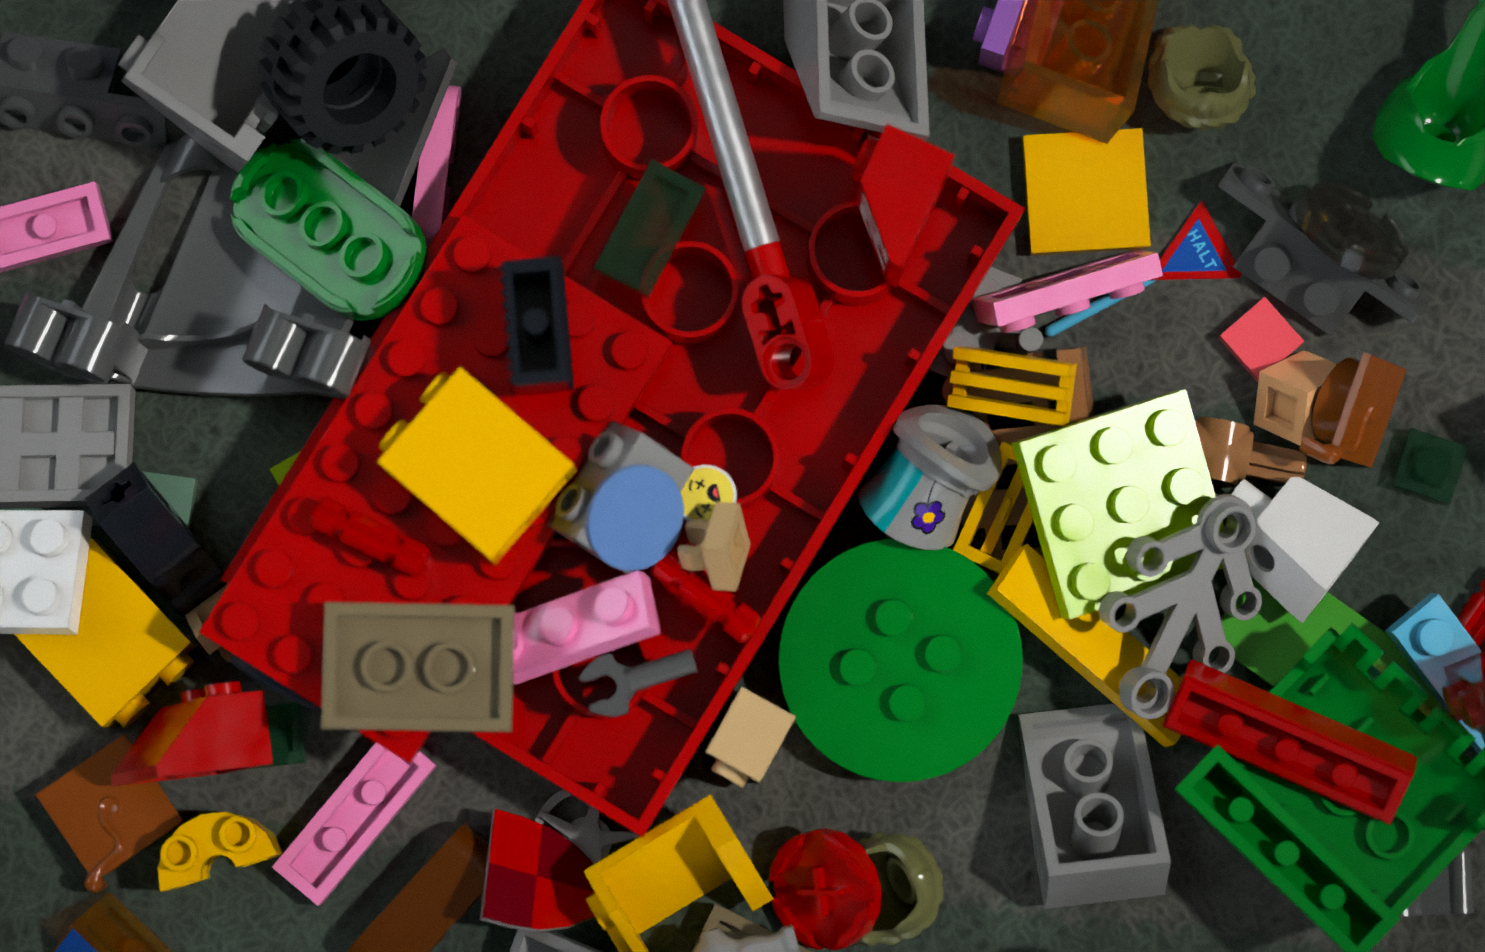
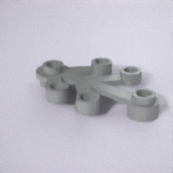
(1188, 597)

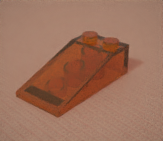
(1079, 63)

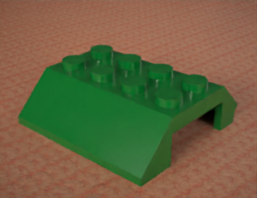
(1323, 856)

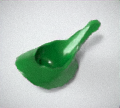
(1445, 101)

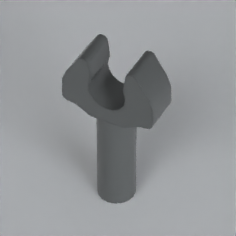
(635, 678)

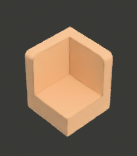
(1289, 394)

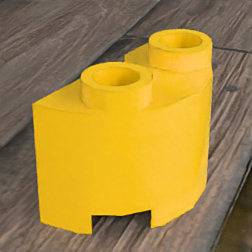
(199, 842)

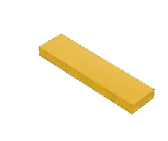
(1082, 642)

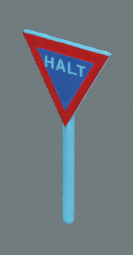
(1192, 255)

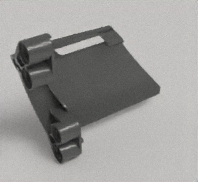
(226, 311)

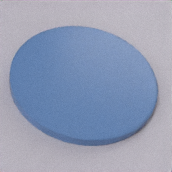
(634, 517)

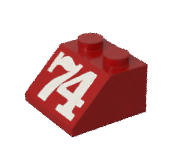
(897, 193)

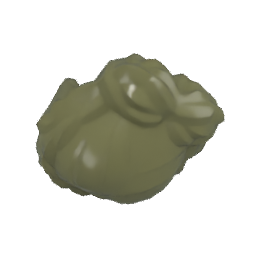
(1201, 76)
(909, 887)

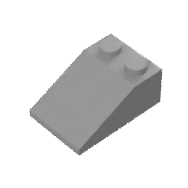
(861, 61)
(1092, 807)

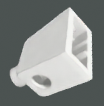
(1302, 541)

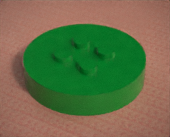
(900, 661)

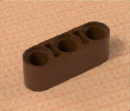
(431, 899)

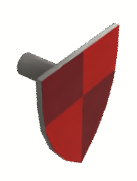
(533, 877)

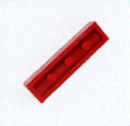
(1291, 741)

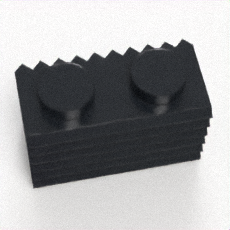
(536, 325)

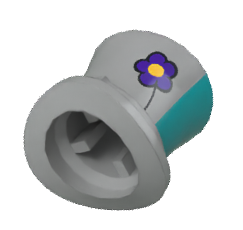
(930, 475)

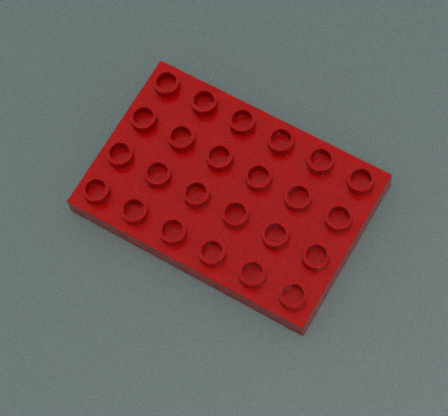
(557, 187)

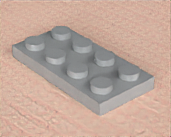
(62, 442)

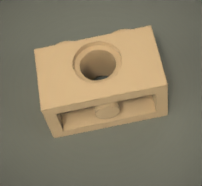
(748, 738)

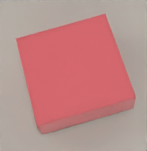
(1260, 338)

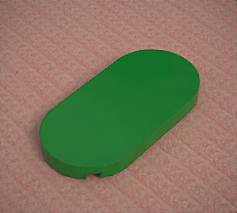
(328, 229)

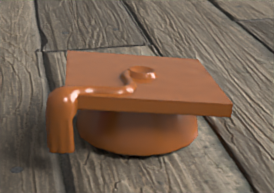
(1353, 410)
(105, 821)

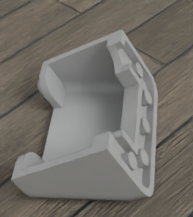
(206, 74)

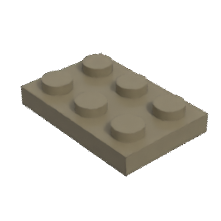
(418, 667)

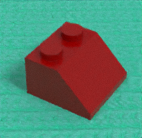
(202, 736)

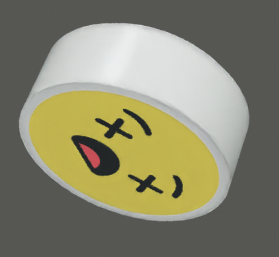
(705, 488)

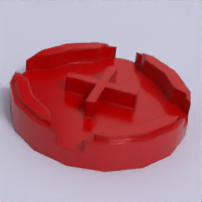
(825, 889)

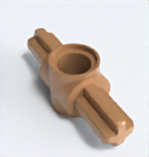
(1234, 454)

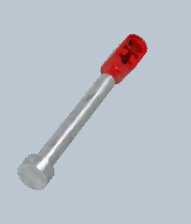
(753, 218)

